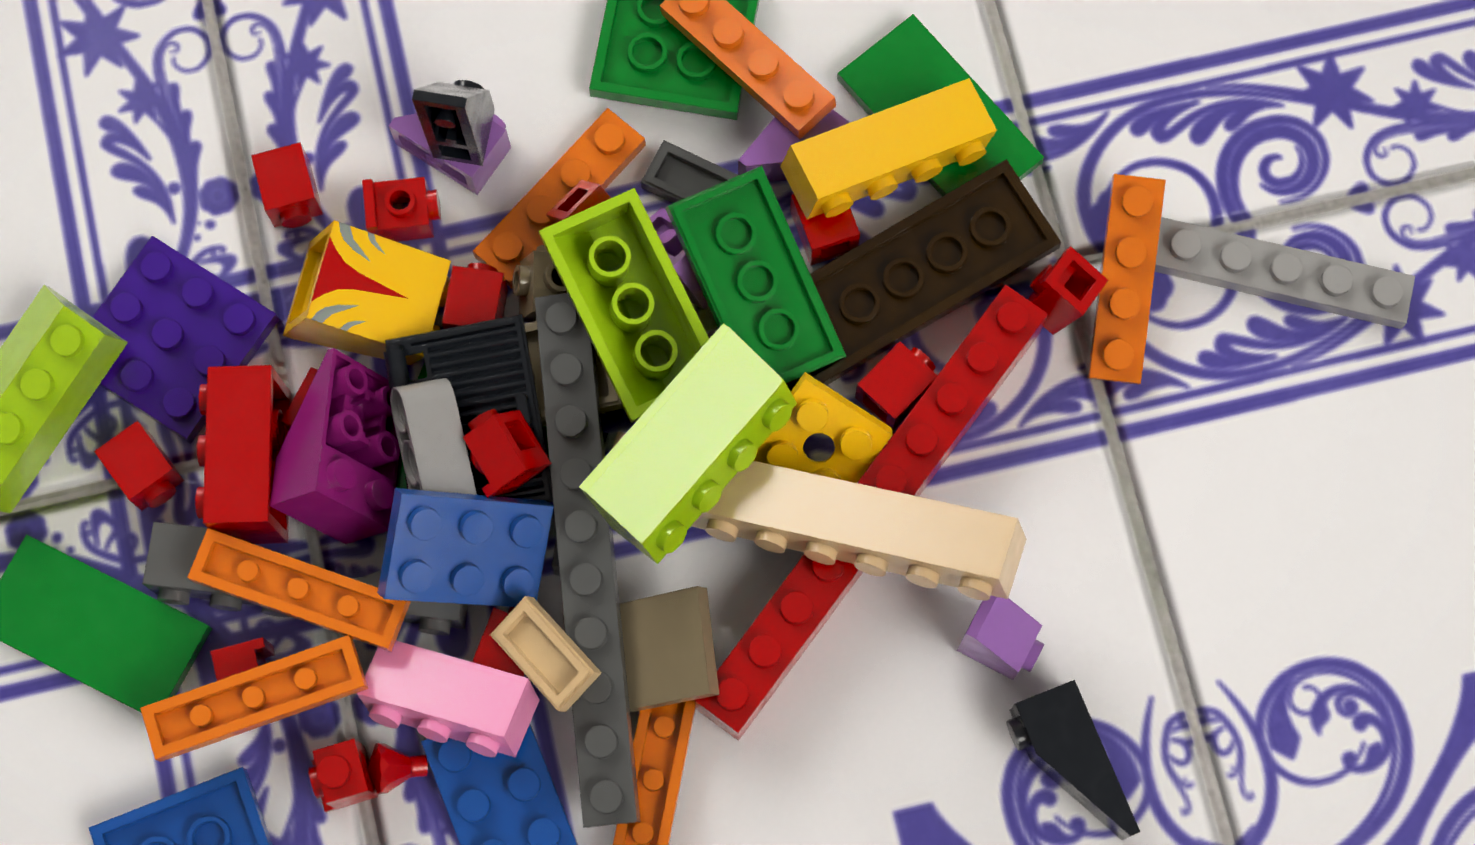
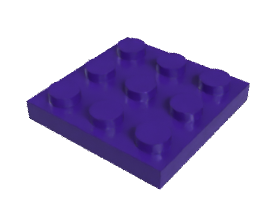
(175, 329)

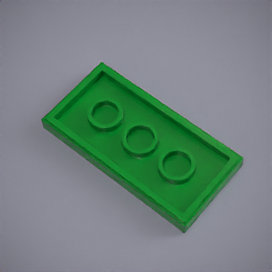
(914, 63)
(756, 274)
(96, 626)

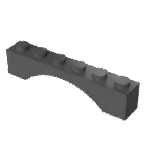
(174, 551)

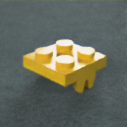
(821, 410)

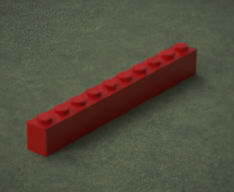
(902, 466)

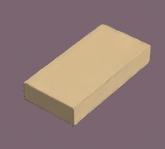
(545, 654)

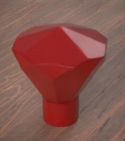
(392, 767)

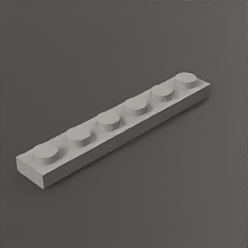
(1284, 273)

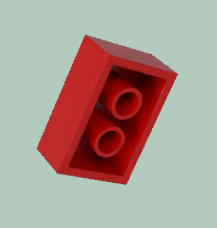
(241, 451)

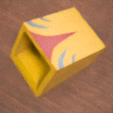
(365, 291)

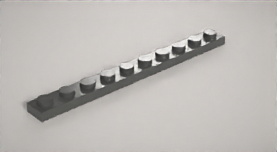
(587, 565)

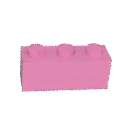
(449, 699)

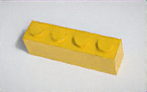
(888, 149)

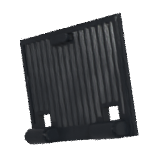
(488, 371)

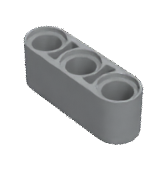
(431, 437)

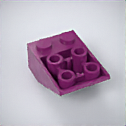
(340, 453)

